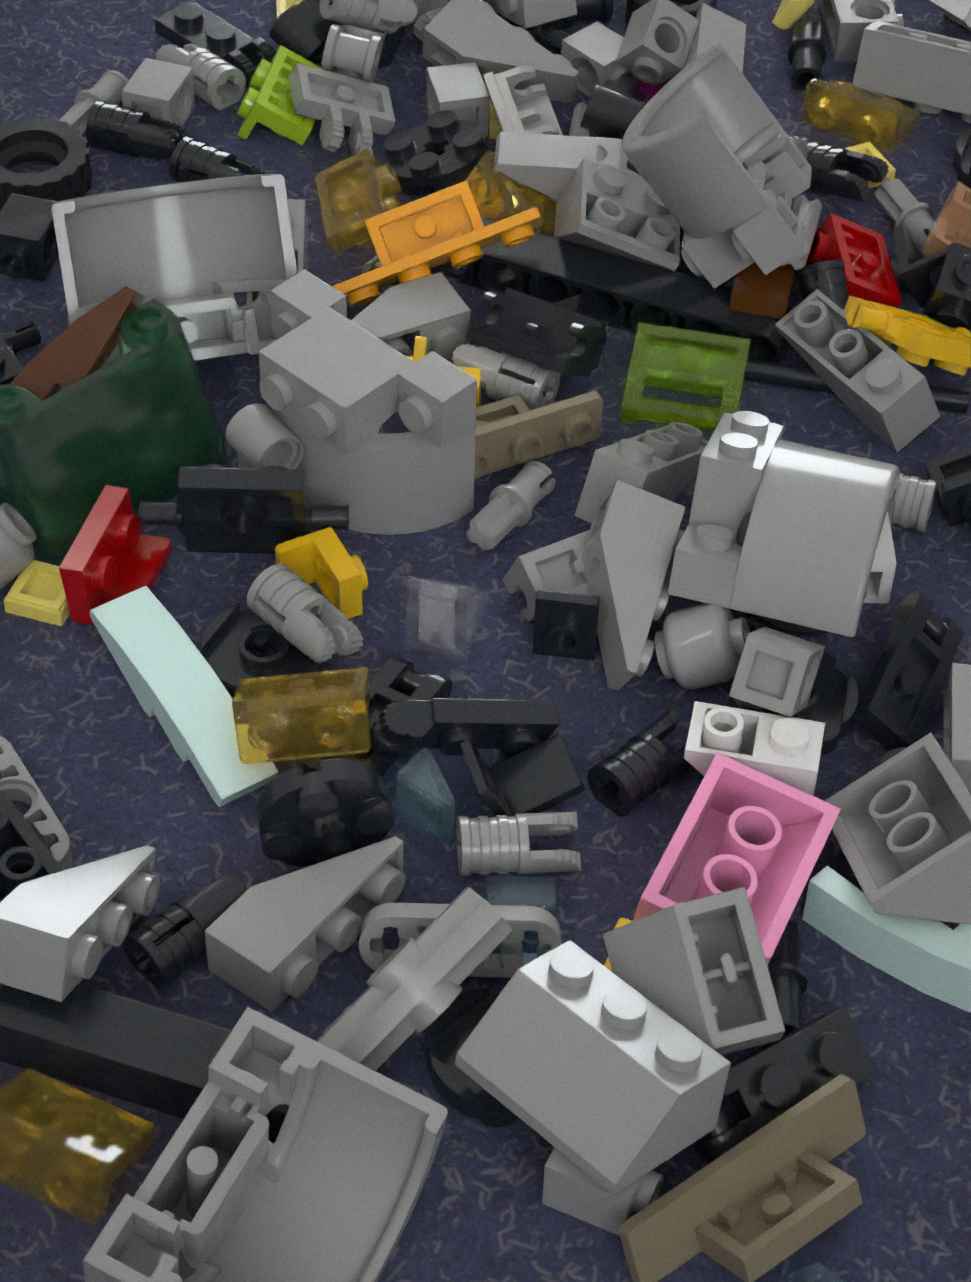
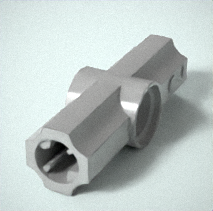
(417, 981)

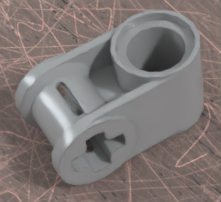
(353, 52)

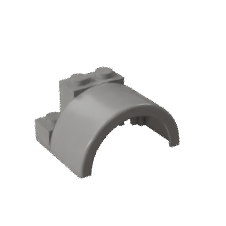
(692, 155)
(187, 250)
(337, 390)
(782, 527)
(295, 1210)

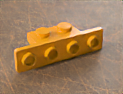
(430, 234)

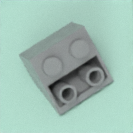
(617, 216)
(702, 969)

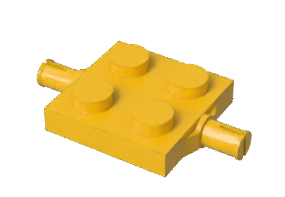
(914, 334)

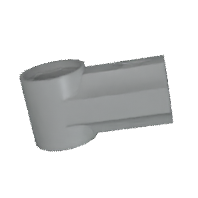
(262, 439)

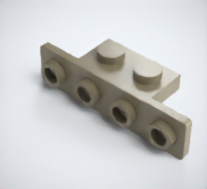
(516, 435)
(758, 1196)

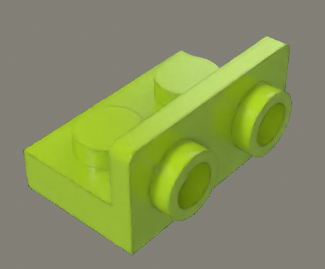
(273, 101)

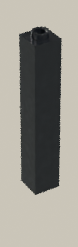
(116, 1047)

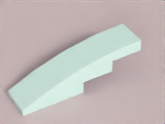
(180, 690)
(910, 949)

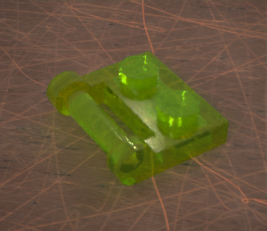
(684, 363)

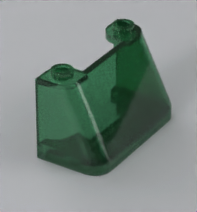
(112, 428)

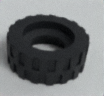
(47, 142)

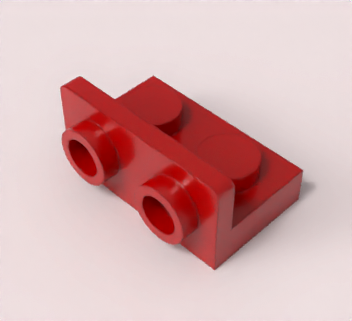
(864, 257)
(110, 556)

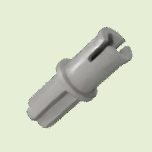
(106, 89)
(906, 211)
(510, 505)

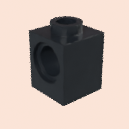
(27, 237)

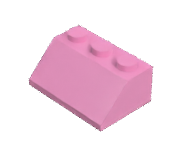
(740, 835)

